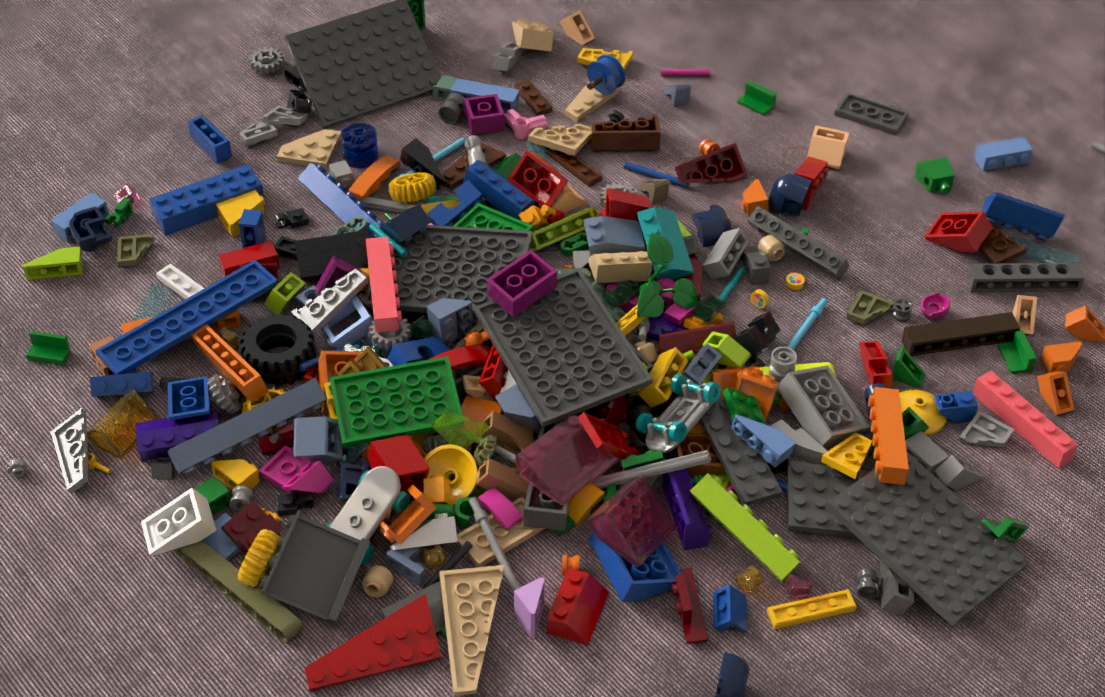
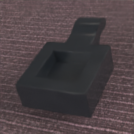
(294, 218)
(290, 503)

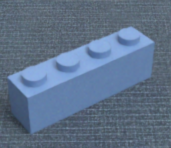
(507, 96)

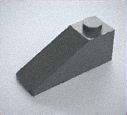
(756, 265)

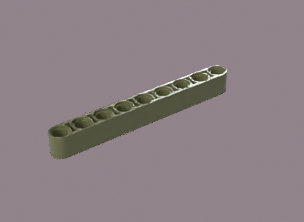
(225, 577)

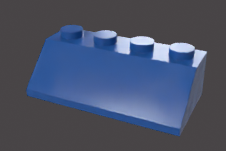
(498, 189)
(1022, 216)

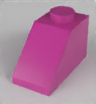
(311, 478)

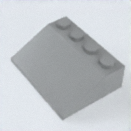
(822, 405)

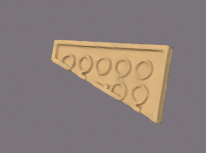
(469, 609)

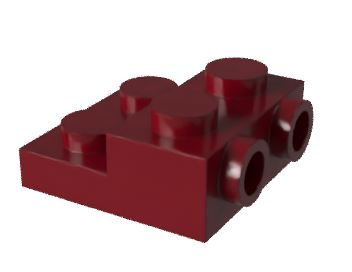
(247, 524)

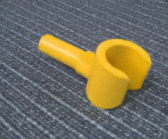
(92, 464)

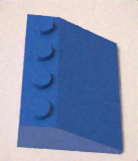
(639, 582)

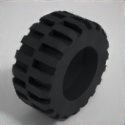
(278, 332)

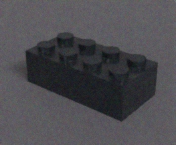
(315, 253)

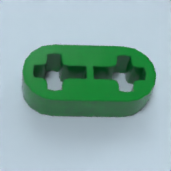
(574, 243)

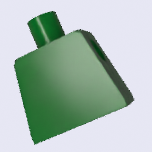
(935, 175)

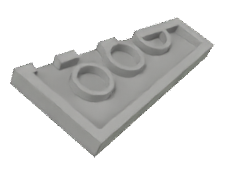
(326, 306)
(72, 450)

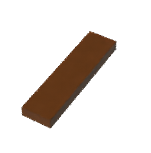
(575, 166)

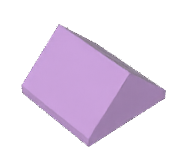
(529, 605)

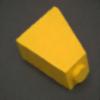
(232, 209)

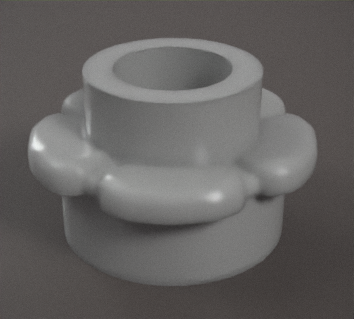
(17, 467)

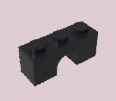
(759, 334)

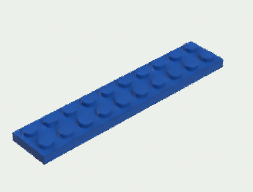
(186, 318)

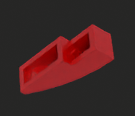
(875, 363)

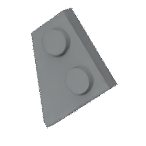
(284, 115)
(258, 133)
(986, 431)

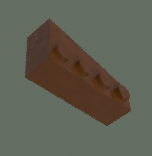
(626, 135)

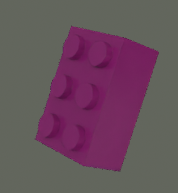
(522, 283)

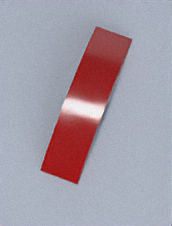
(466, 356)

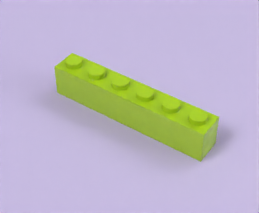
(745, 527)

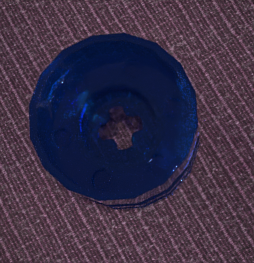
(359, 145)

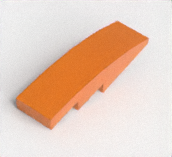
(372, 177)

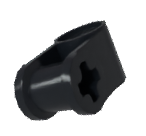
(293, 77)
(299, 101)

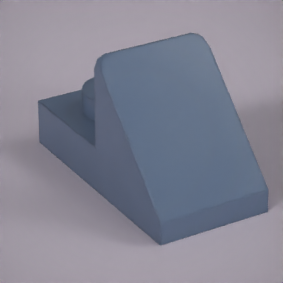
(679, 93)
(406, 563)

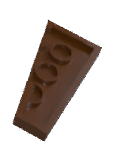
(456, 172)
(999, 248)

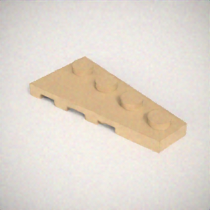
(587, 102)

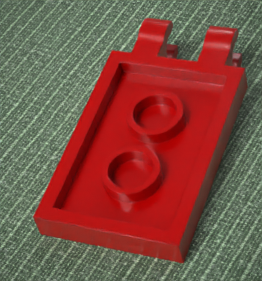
(607, 436)

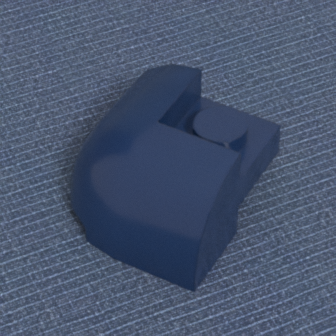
(789, 194)
(711, 225)
(89, 229)
(349, 478)
(732, 676)

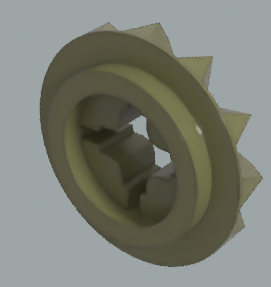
(485, 449)

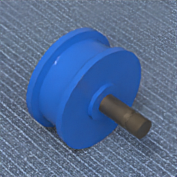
(605, 74)

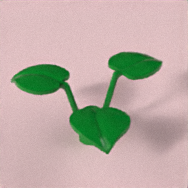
(649, 301)

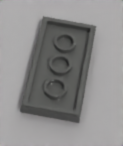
(871, 114)

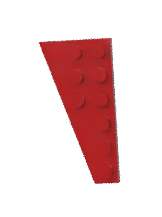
(389, 645)

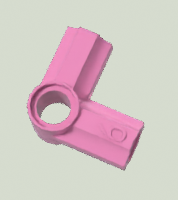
(524, 126)

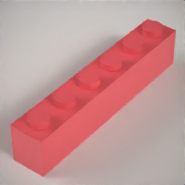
(382, 284)
(1025, 419)

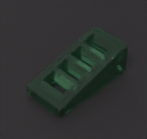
(708, 308)

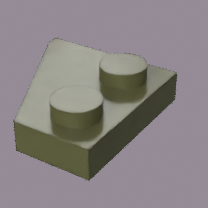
(132, 249)
(868, 307)

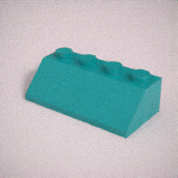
(666, 224)

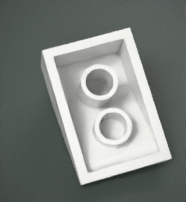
(179, 523)

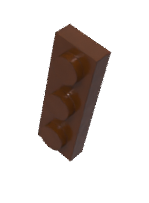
(533, 98)

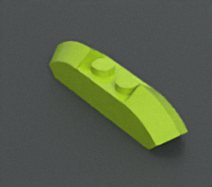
(561, 229)

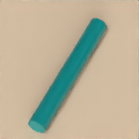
(396, 247)
(730, 286)

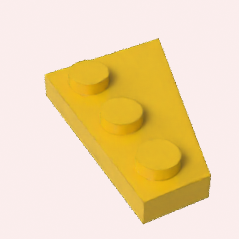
(589, 55)
(848, 455)

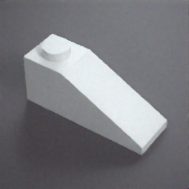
(432, 532)

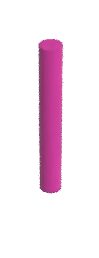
(685, 72)

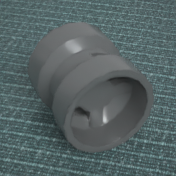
(869, 580)

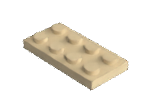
(481, 552)

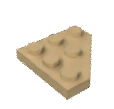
(562, 138)
(314, 149)

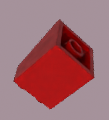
(402, 457)

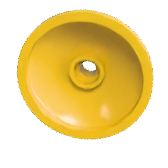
(925, 407)
(456, 461)

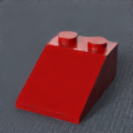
(538, 179)
(960, 230)

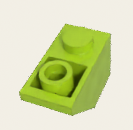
(732, 352)

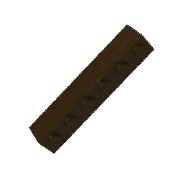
(960, 334)

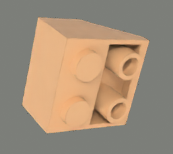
(828, 146)

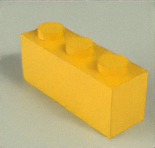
(664, 369)

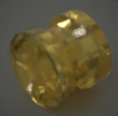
(433, 557)
(749, 579)

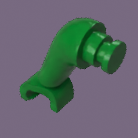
(460, 512)

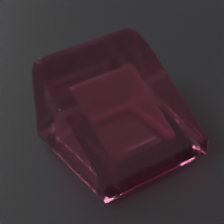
(128, 192)
(797, 586)

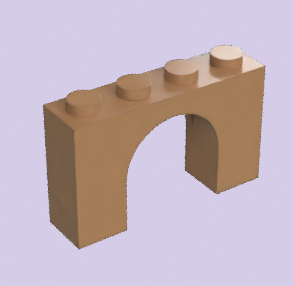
(513, 438)

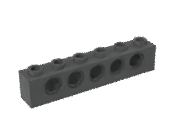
(799, 243)
(1025, 277)

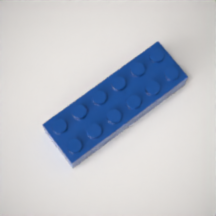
(198, 201)

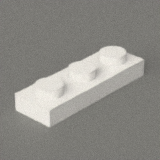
(178, 281)

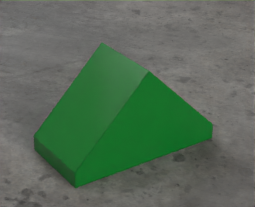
(907, 370)

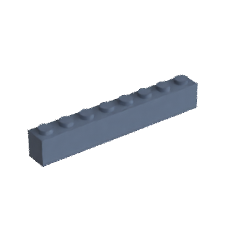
(246, 426)

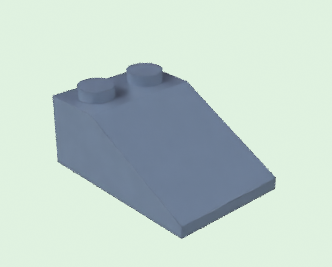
(613, 235)

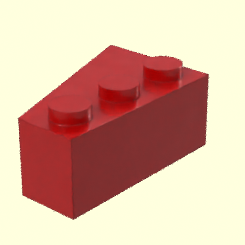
(814, 170)

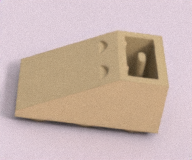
(533, 35)

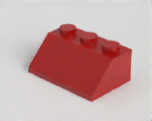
(577, 607)

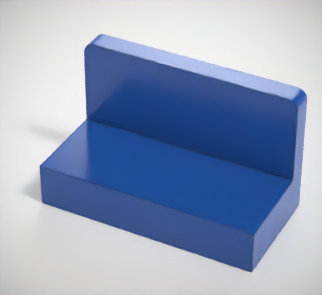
(729, 609)

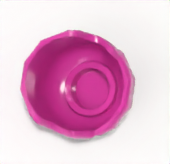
(935, 306)

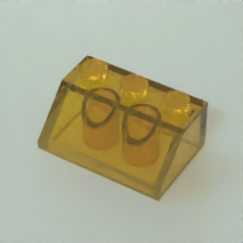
(117, 427)

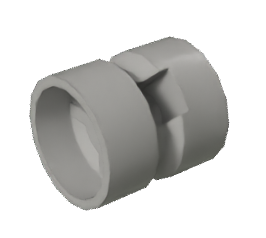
(782, 362)

